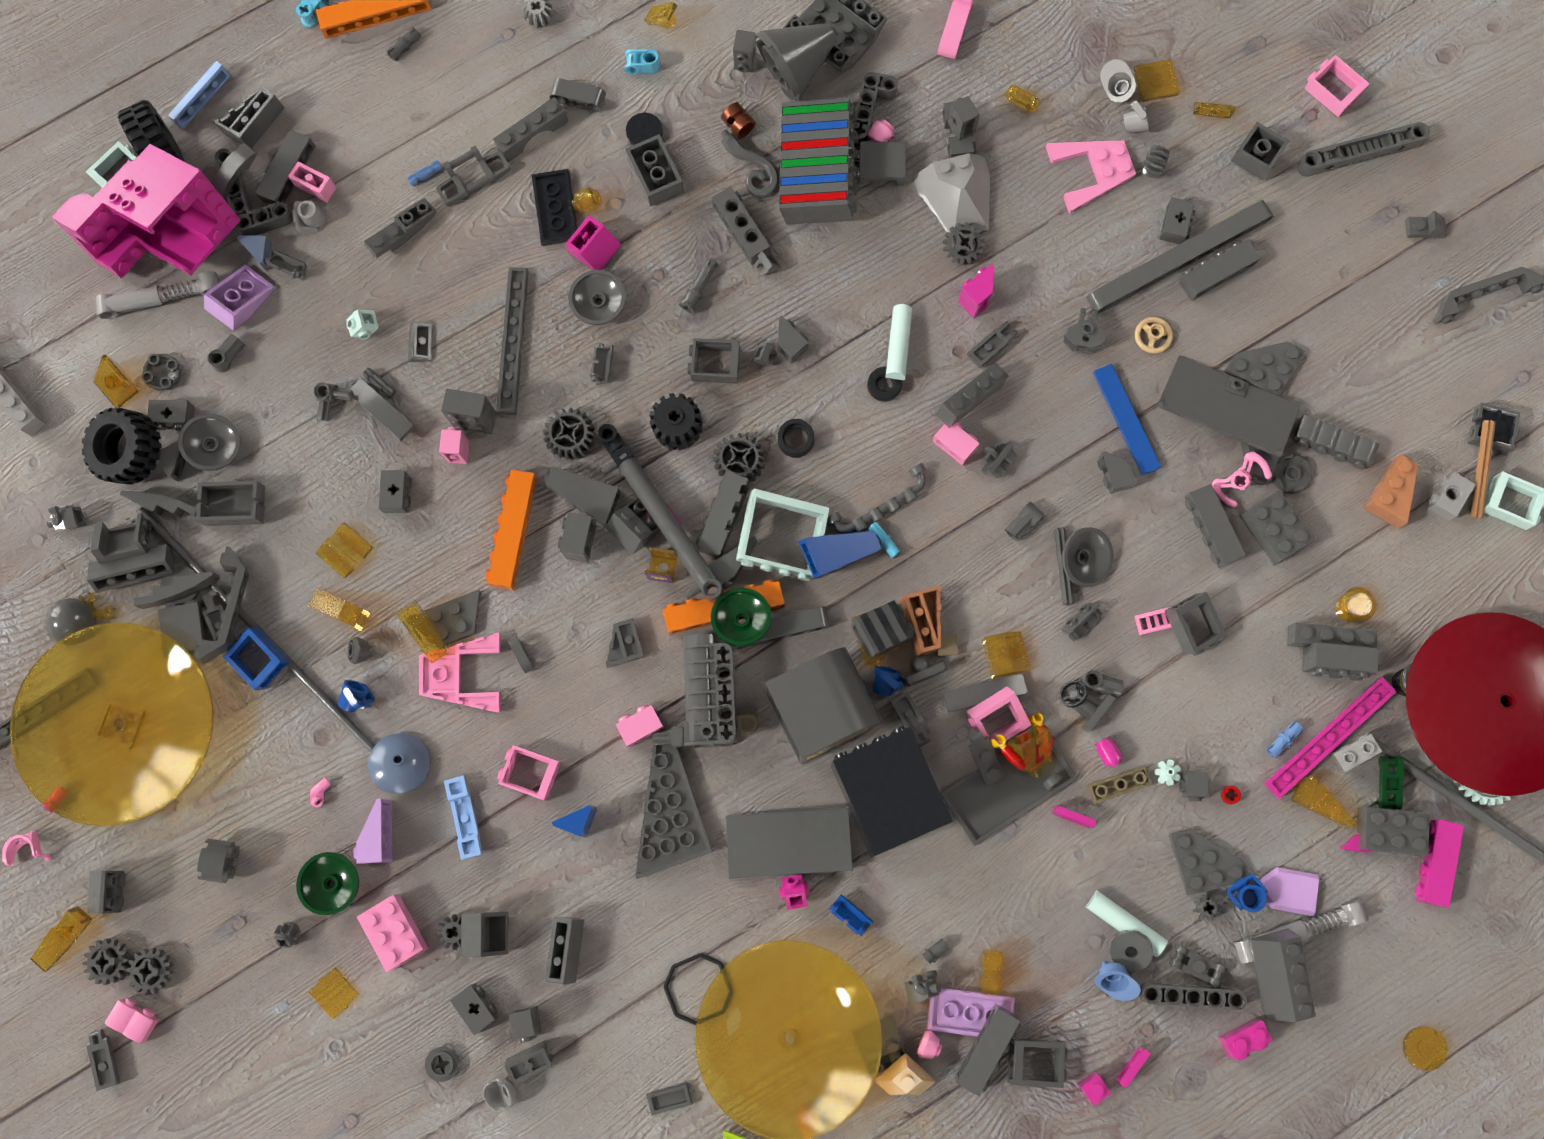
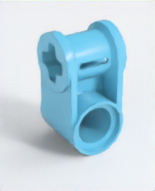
(309, 7)
(640, 61)

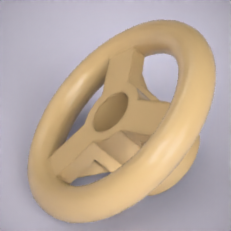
(1158, 329)

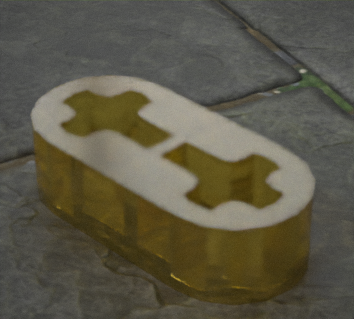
(1022, 98)

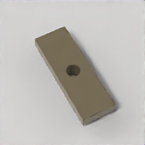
(1108, 788)

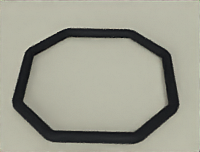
(700, 955)

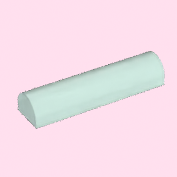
(899, 342)
(1123, 920)

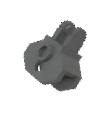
(1085, 334)

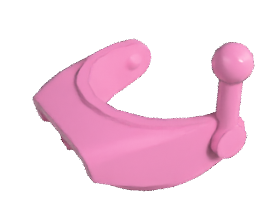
(16, 842)

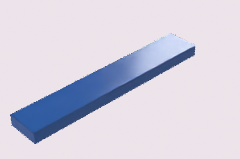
(1126, 419)

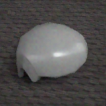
(499, 1094)

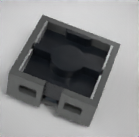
(1505, 426)

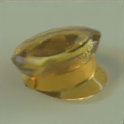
(1356, 605)

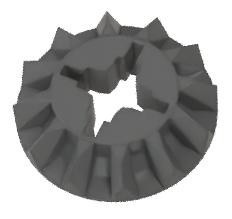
(437, 1073)

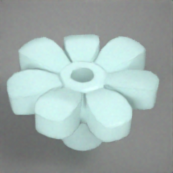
(1167, 772)

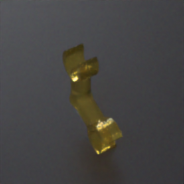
(99, 612)

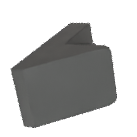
(1426, 227)

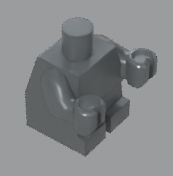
(66, 518)
(921, 990)

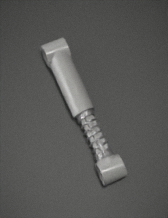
(111, 305)
(1350, 913)

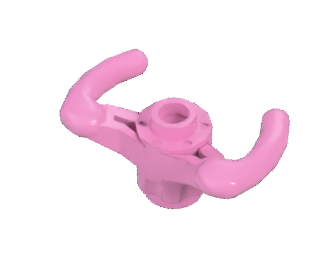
(1241, 478)

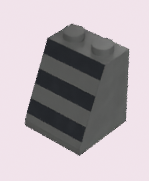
(882, 629)

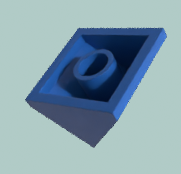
(578, 821)

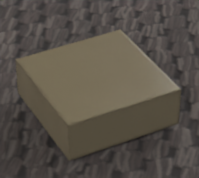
(948, 646)

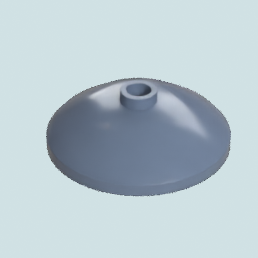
(401, 776)

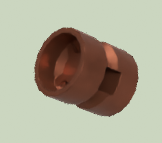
(738, 120)

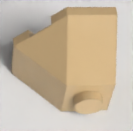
(905, 1078)

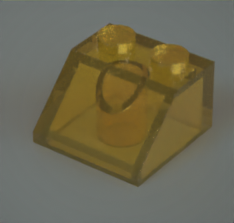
(1006, 654)

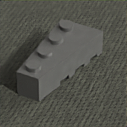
(723, 514)

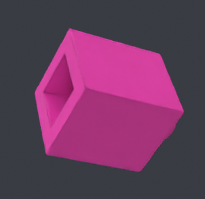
(1094, 1088)

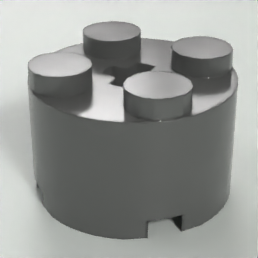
(217, 861)

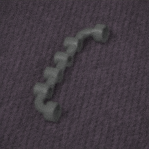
(877, 513)

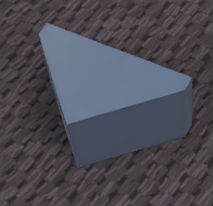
(258, 246)

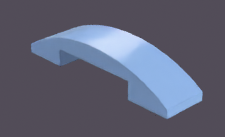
(464, 817)

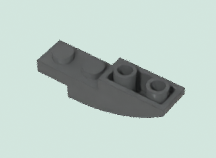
(402, 229)

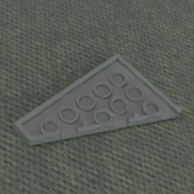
(671, 820)

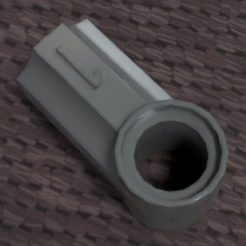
(226, 351)
(1026, 518)
(1103, 683)

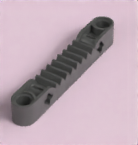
(1362, 148)

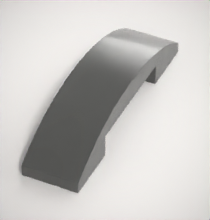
(230, 169)

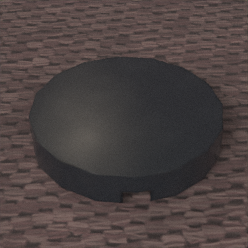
(642, 127)

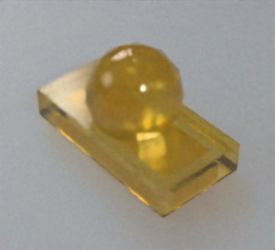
(662, 14)

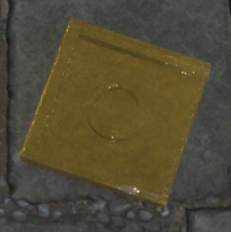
(1156, 80)

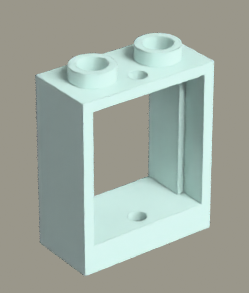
(109, 159)
(1496, 491)

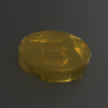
(1425, 1048)

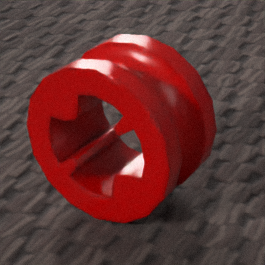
(1226, 790)

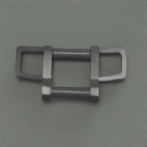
(490, 177)

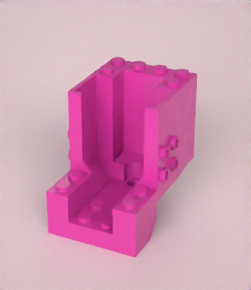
(149, 207)

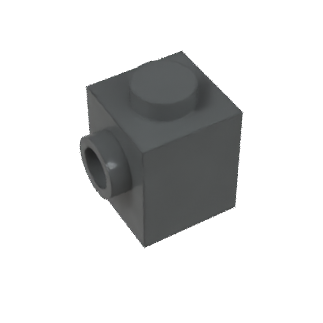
(1194, 785)

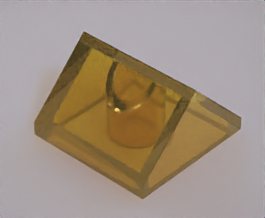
(114, 382)

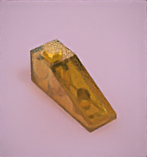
(339, 609)
(422, 631)
(1320, 800)

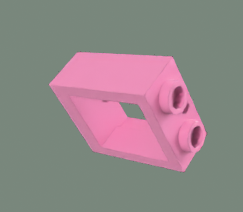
(1346, 75)
(994, 702)
(548, 780)

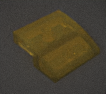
(344, 550)

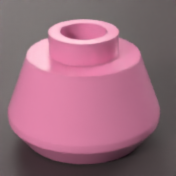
(929, 1046)

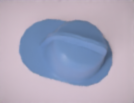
(1116, 982)

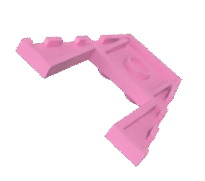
(1109, 163)
(443, 677)

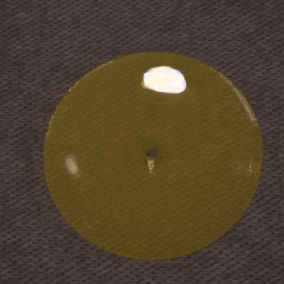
(744, 1049)

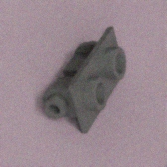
(286, 264)
(601, 371)
(1087, 614)

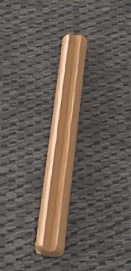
(1482, 470)

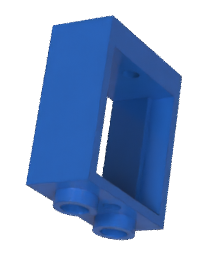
(272, 669)

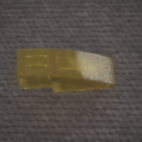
(61, 938)

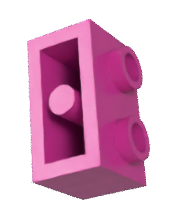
(1245, 1039)

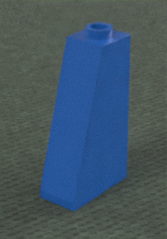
(834, 551)

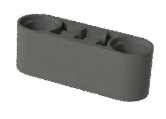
(578, 95)

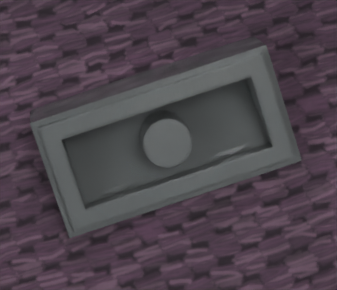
(420, 342)

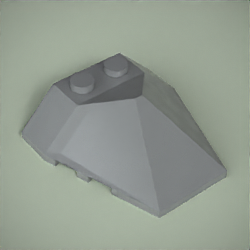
(957, 191)

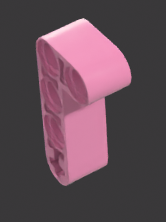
(954, 28)

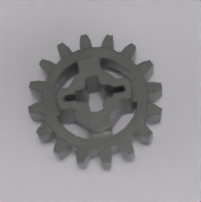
(959, 237)
(106, 971)
(147, 979)

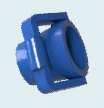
(886, 680)
(353, 696)
(1248, 897)

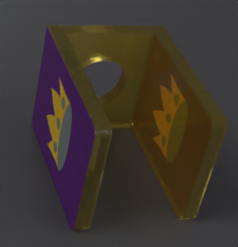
(661, 556)

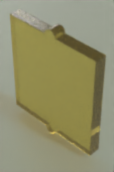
(333, 993)

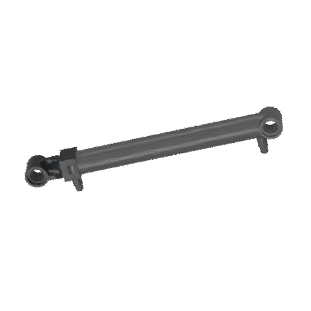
(660, 513)

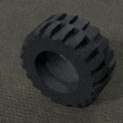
(146, 127)
(102, 443)

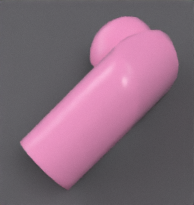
(317, 792)

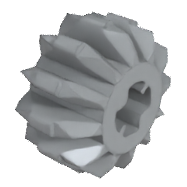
(537, 12)

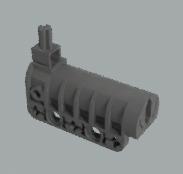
(705, 696)

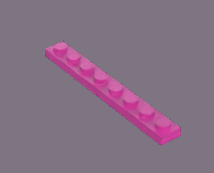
(1329, 737)

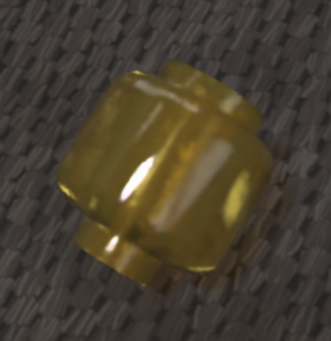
(586, 200)

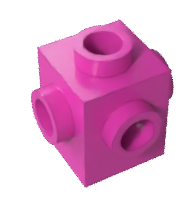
(794, 887)

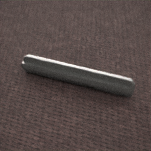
(1065, 582)

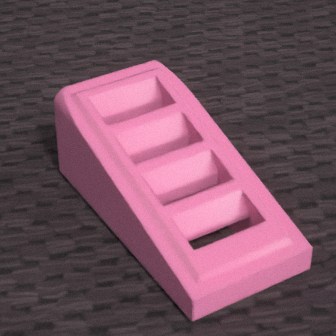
(1146, 615)

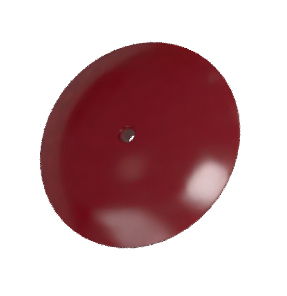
(1458, 708)

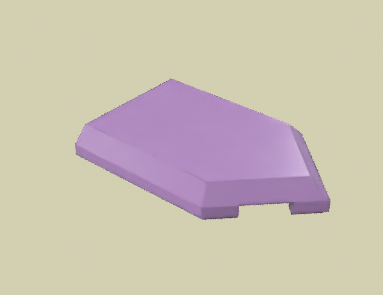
(1291, 890)

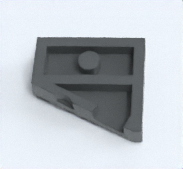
(624, 644)

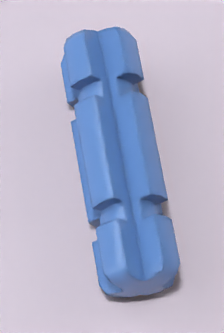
(424, 173)

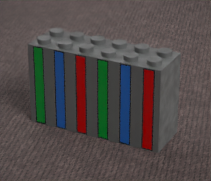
(818, 161)

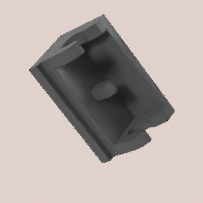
(528, 1062)

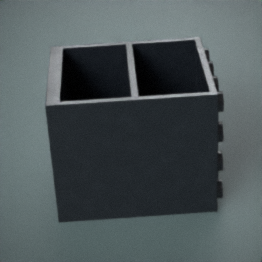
(890, 791)

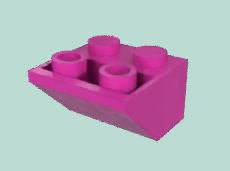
(592, 244)
(977, 292)

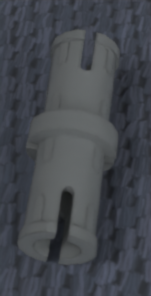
(403, 43)

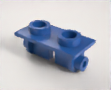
(856, 919)

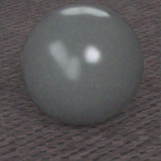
(68, 617)

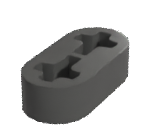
(521, 654)

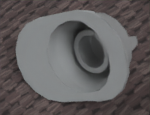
(1118, 80)

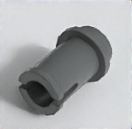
(935, 951)

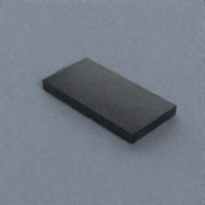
(554, 206)

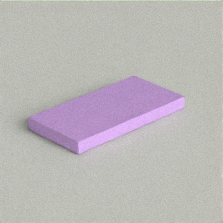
(963, 1010)

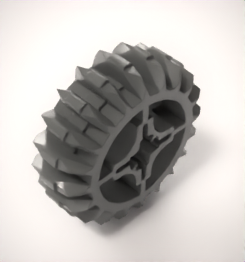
(583, 424)
(745, 454)

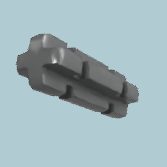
(379, 383)

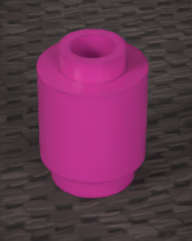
(1109, 752)

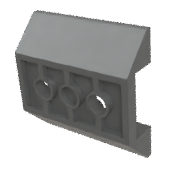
(853, 21)

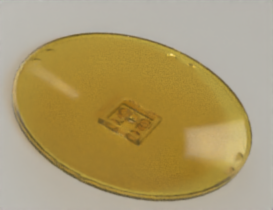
(68, 717)

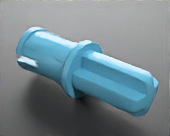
(885, 540)

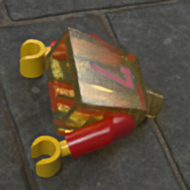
(1029, 749)

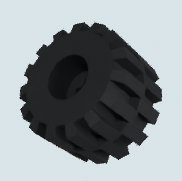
(676, 432)

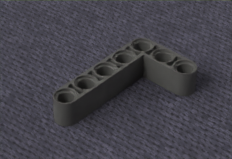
(249, 216)

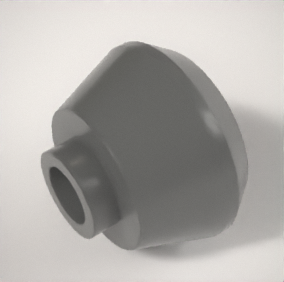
(358, 650)

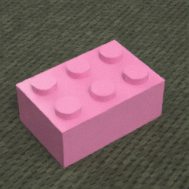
(392, 932)

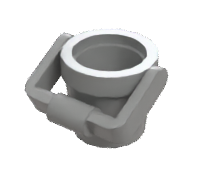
(1137, 119)
(310, 214)

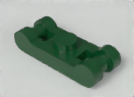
(1390, 782)

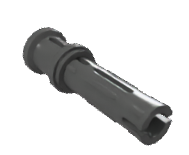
(694, 292)

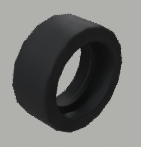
(796, 423)

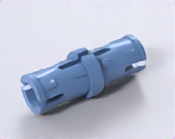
(1284, 739)

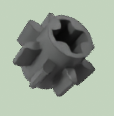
(1210, 912)
(287, 934)

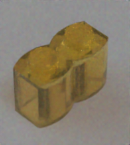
(990, 978)

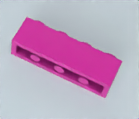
(1440, 866)

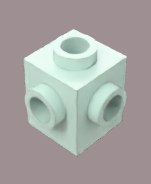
(362, 323)

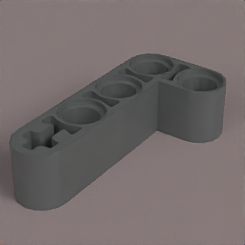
(871, 93)

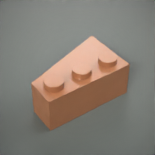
(1394, 492)
(923, 612)

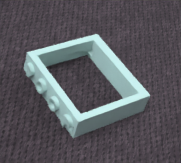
(785, 503)

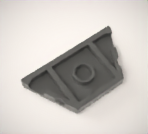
(455, 618)

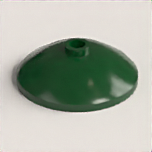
(738, 605)
(314, 886)

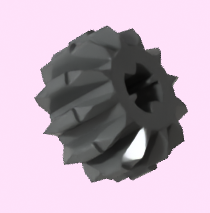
(1155, 161)
(452, 923)

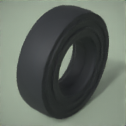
(878, 394)

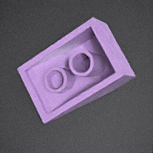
(237, 297)
(376, 836)

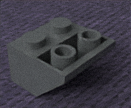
(630, 527)
(106, 892)
(891, 1044)

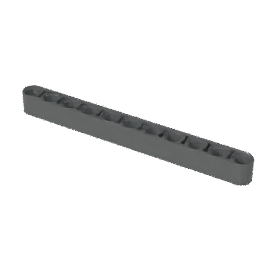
(1180, 256)

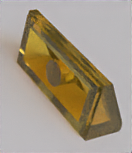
(1213, 110)

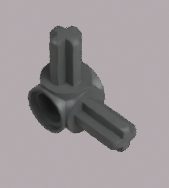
(334, 393)

